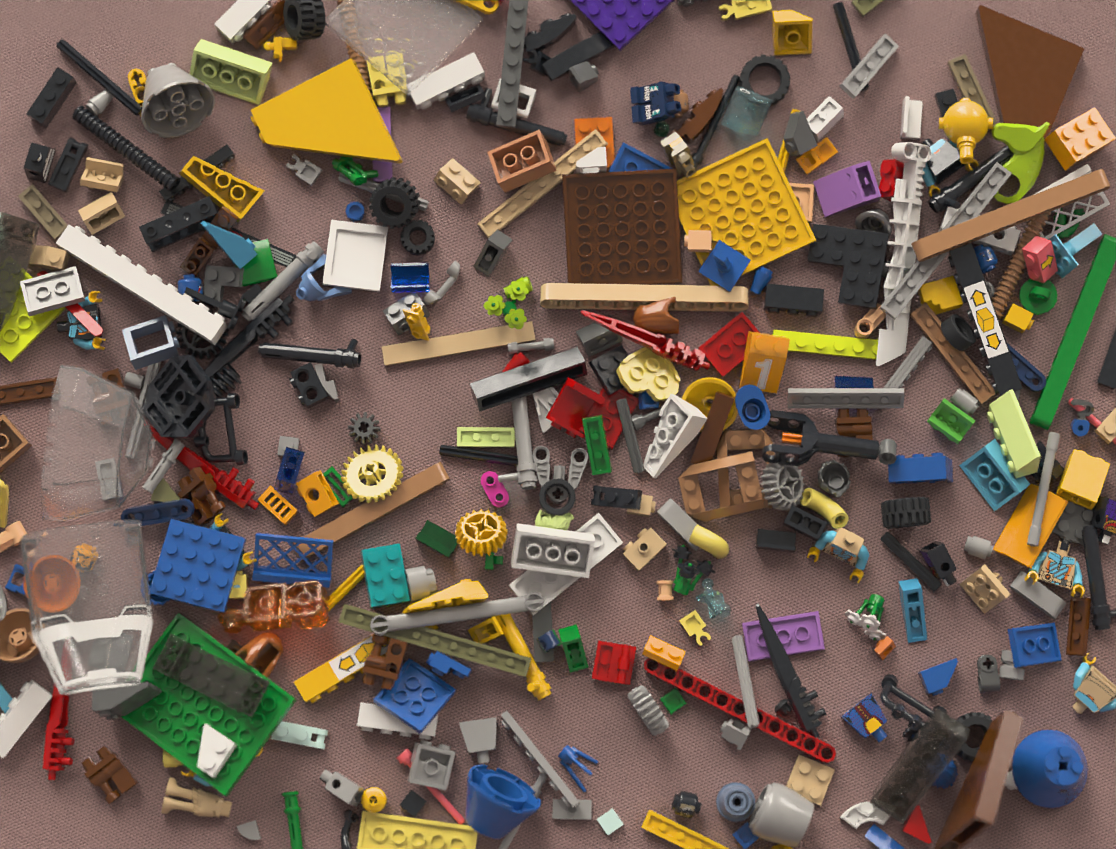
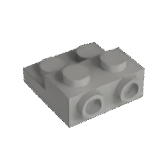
(431, 765)

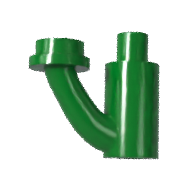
(1062, 220)

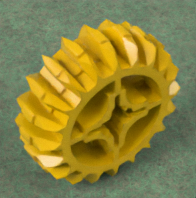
(481, 532)

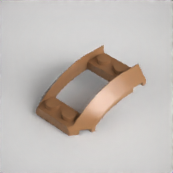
(738, 440)
(747, 480)

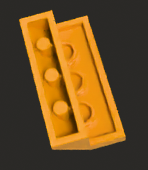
(1015, 534)

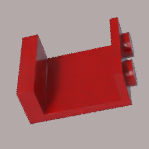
(572, 406)

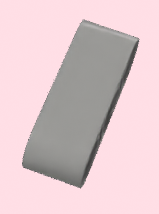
(678, 521)
(1038, 595)

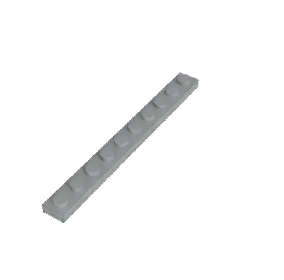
(922, 270)

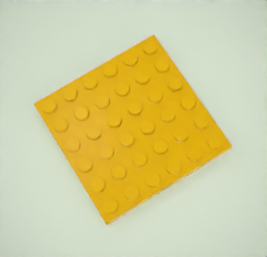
(745, 206)

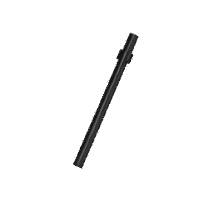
(698, 156)

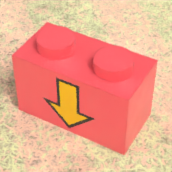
(1040, 259)

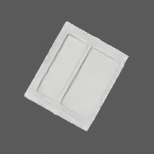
(355, 255)

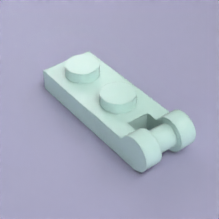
(300, 734)

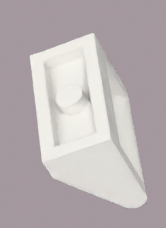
(524, 92)
(593, 162)

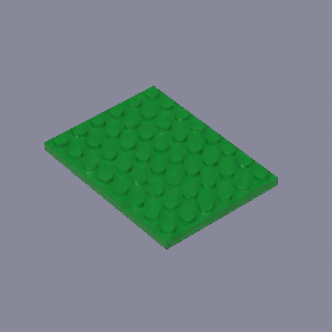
(179, 713)

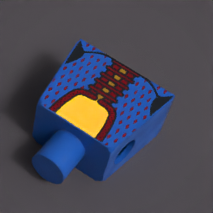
(866, 718)

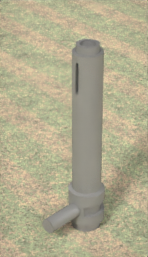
(302, 262)
(526, 467)

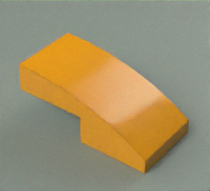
(817, 156)

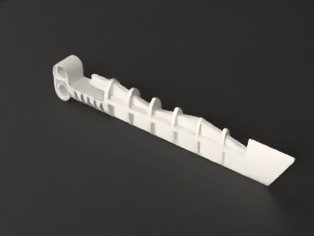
(906, 223)

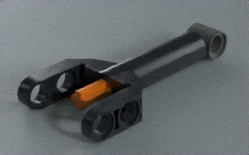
(813, 441)

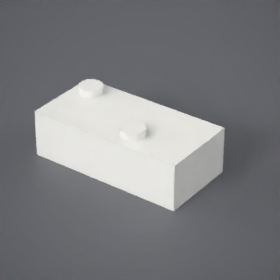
(552, 550)

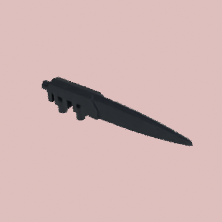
(249, 335)
(789, 680)

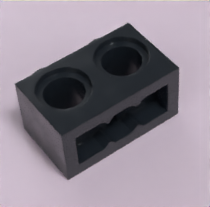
(312, 383)

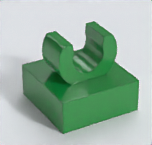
(492, 560)

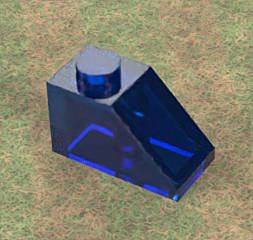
(289, 470)

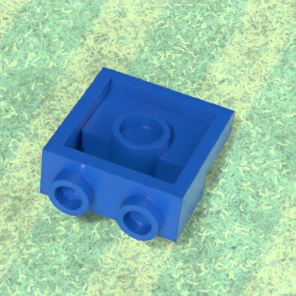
(443, 665)

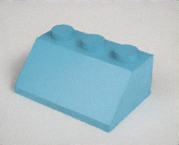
(991, 475)

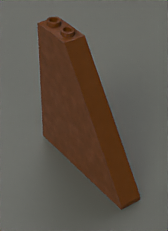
(1026, 68)
(983, 786)

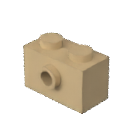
(101, 213)
(644, 548)

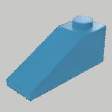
(235, 247)
(913, 610)

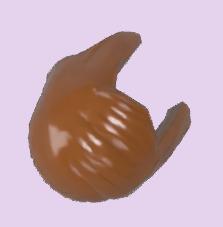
(656, 317)
(262, 652)

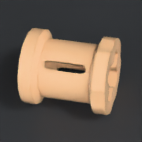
(665, 590)

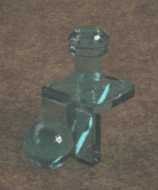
(714, 600)

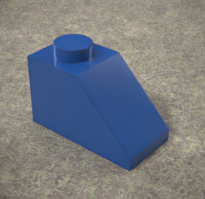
(937, 677)

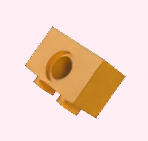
(326, 499)

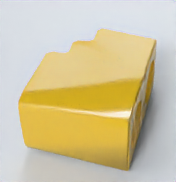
(941, 295)

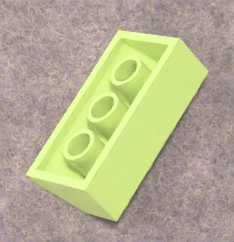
(230, 71)
(1014, 435)

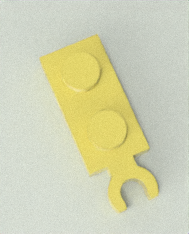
(745, 8)

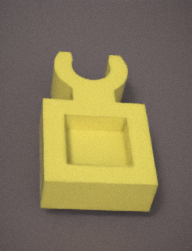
(693, 625)

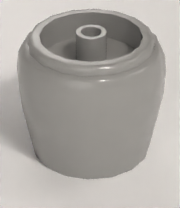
(781, 815)

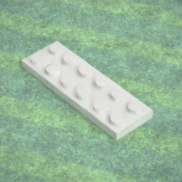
(553, 584)

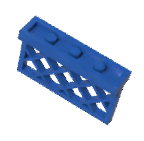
(288, 575)

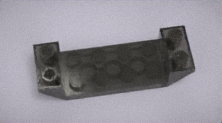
(16, 249)
(211, 675)

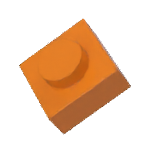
(884, 647)

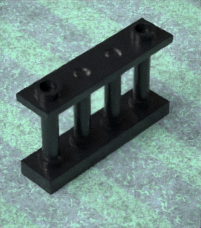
(178, 224)

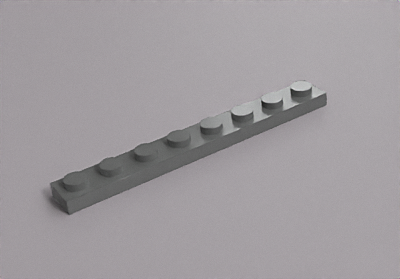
(512, 63)

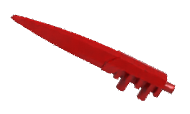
(657, 343)
(225, 482)
(55, 735)

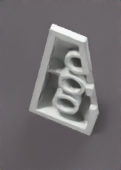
(676, 429)

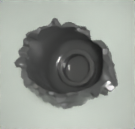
(834, 478)

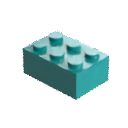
(385, 576)

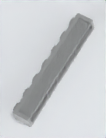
(909, 364)

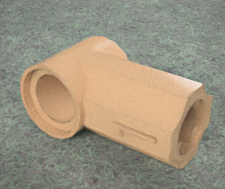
(871, 321)
(11, 536)

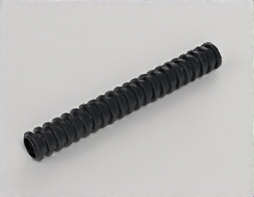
(127, 149)

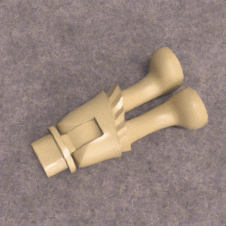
(203, 803)

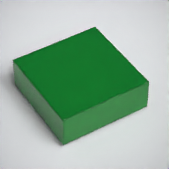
(673, 701)

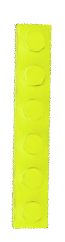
(830, 344)

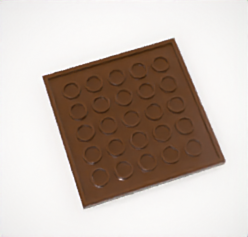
(622, 227)

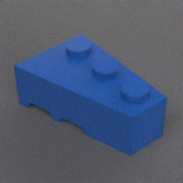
(920, 469)

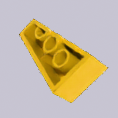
(221, 186)

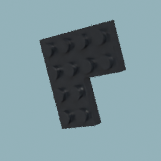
(860, 254)

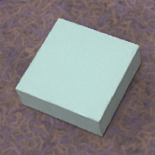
(610, 821)

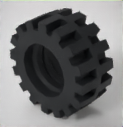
(417, 249)

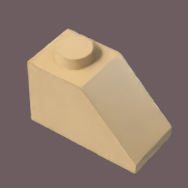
(50, 258)

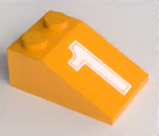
(764, 361)

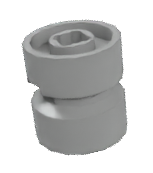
(1007, 670)

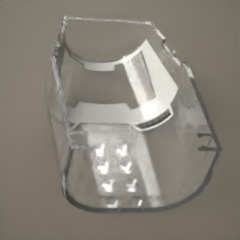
(89, 602)

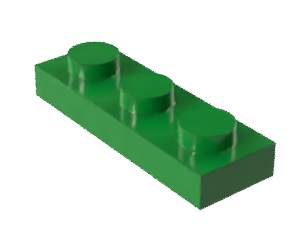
(597, 445)

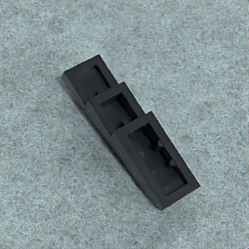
(579, 53)

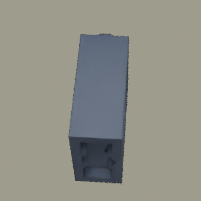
(154, 355)

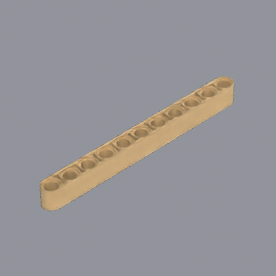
(631, 296)

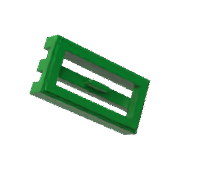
(348, 499)

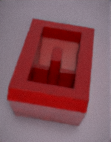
(916, 826)

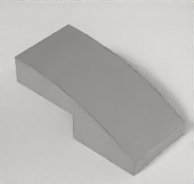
(329, 386)

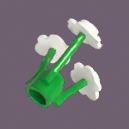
(869, 623)

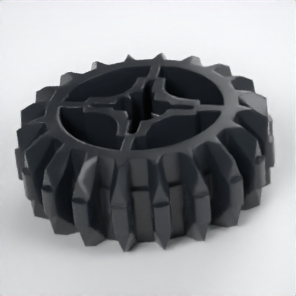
(191, 347)

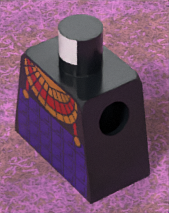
(1105, 518)
(934, 556)

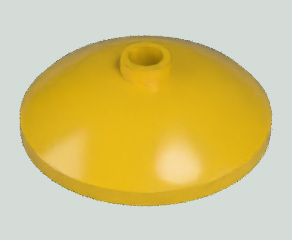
(705, 389)

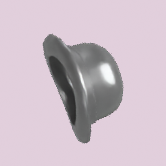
(874, 220)

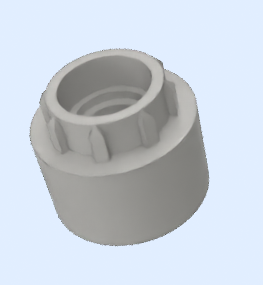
(420, 583)

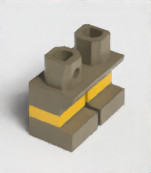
(678, 153)

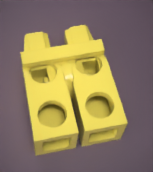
(384, 88)

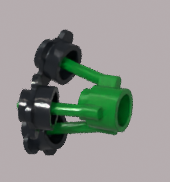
(688, 570)

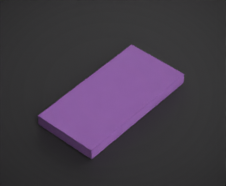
(796, 632)

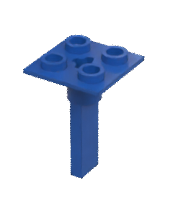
(724, 265)

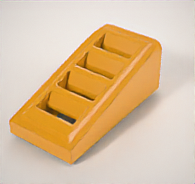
(288, 517)

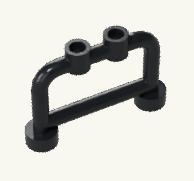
(202, 440)
(889, 685)

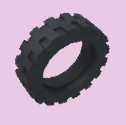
(769, 61)

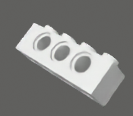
(1005, 245)

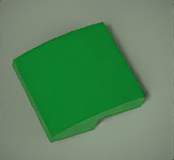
(261, 267)

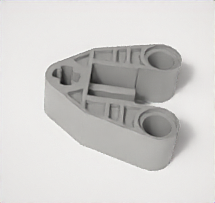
(575, 472)

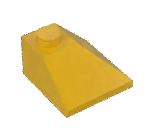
(791, 33)

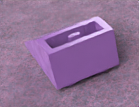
(847, 189)

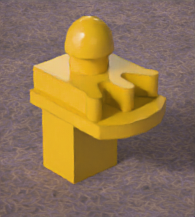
(280, 44)

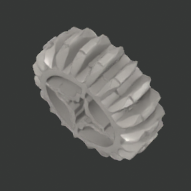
(782, 485)
(648, 710)

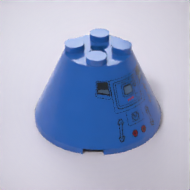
(1049, 768)

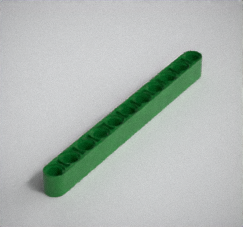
(1075, 333)

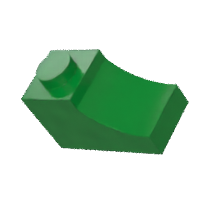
(573, 648)

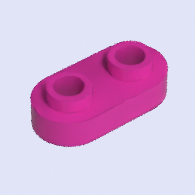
(494, 489)

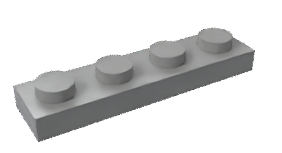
(869, 66)

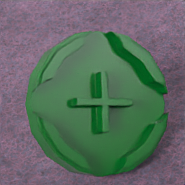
(1038, 296)

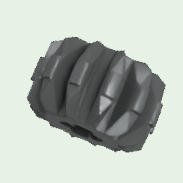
(370, 430)

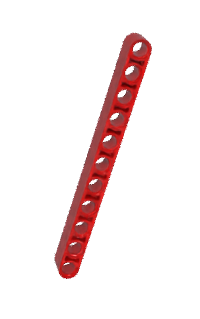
(729, 709)

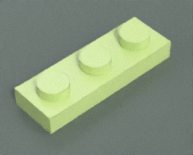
(485, 437)

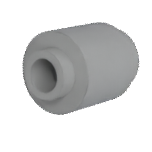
(964, 401)
(978, 547)

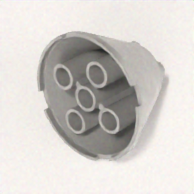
(174, 101)

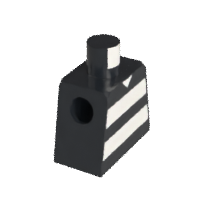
(39, 160)

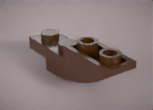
(702, 115)
(206, 246)

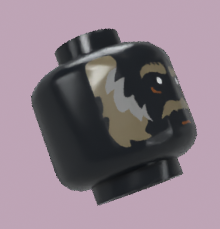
(686, 804)

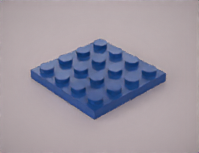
(197, 566)

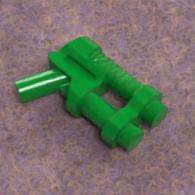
(356, 173)

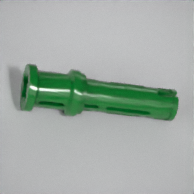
(292, 810)

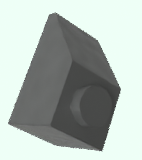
(583, 75)
(798, 135)
(492, 252)

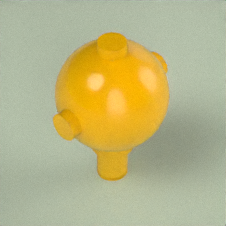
(965, 125)

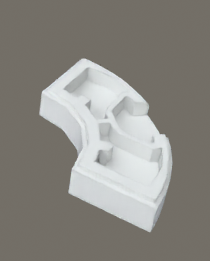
(864, 813)

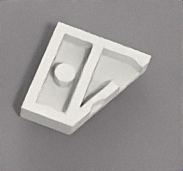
(543, 402)
(214, 751)

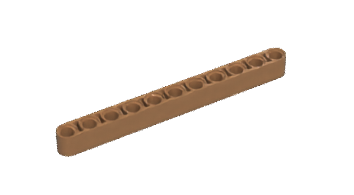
(1010, 215)

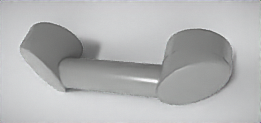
(433, 297)

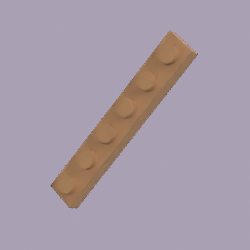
(957, 360)

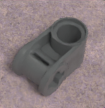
(988, 678)

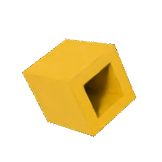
(1018, 318)

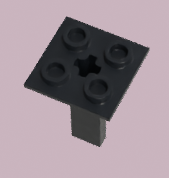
(225, 308)

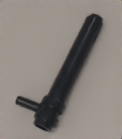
(487, 116)
(949, 194)
(340, 357)
(1100, 609)

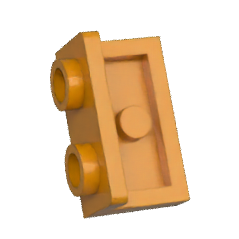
(663, 652)

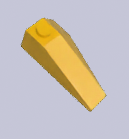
(460, 594)

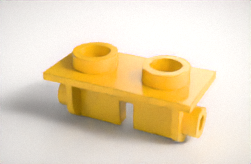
(417, 323)

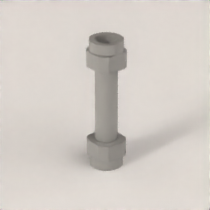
(547, 344)

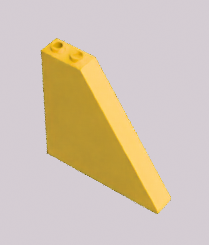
(328, 117)

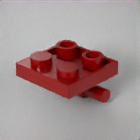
(613, 662)

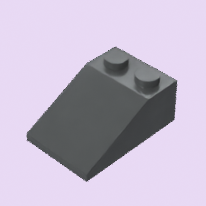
(122, 700)

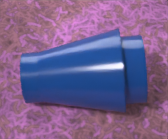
(761, 279)

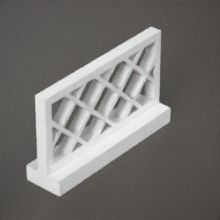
(1078, 173)

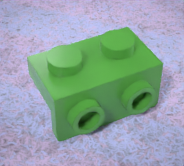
(950, 421)

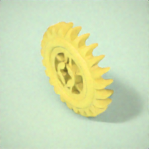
(372, 459)

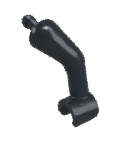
(345, 844)

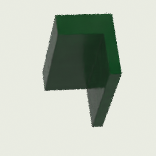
(437, 539)

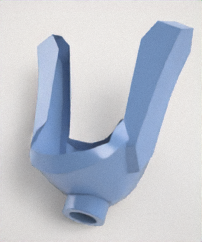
(310, 289)

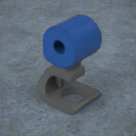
(1080, 425)

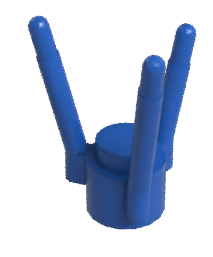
(568, 755)

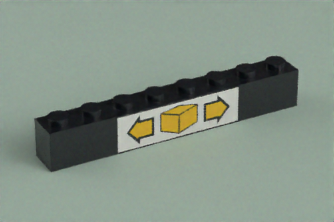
(985, 319)

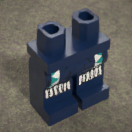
(654, 103)

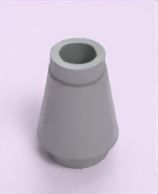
(99, 102)

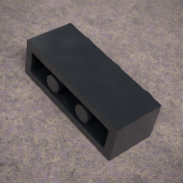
(51, 97)
(793, 300)

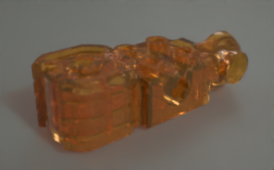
(278, 606)

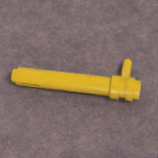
(535, 678)

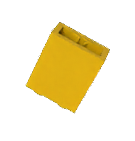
(1082, 479)

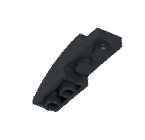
(549, 33)

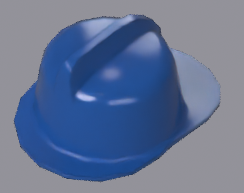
(752, 407)

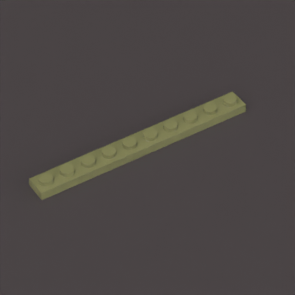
(440, 642)

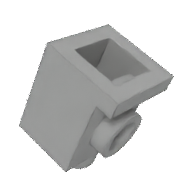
(735, 732)

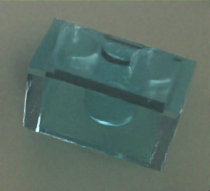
(746, 111)

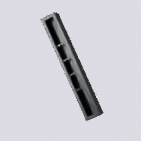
(216, 159)

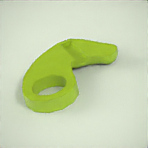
(1028, 156)

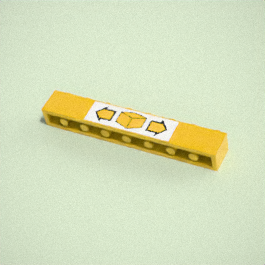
(338, 670)

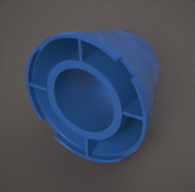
(497, 801)

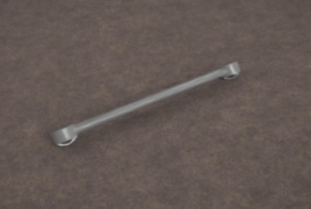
(457, 613)

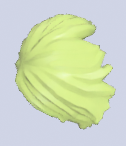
(559, 522)

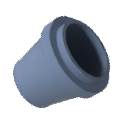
(725, 801)

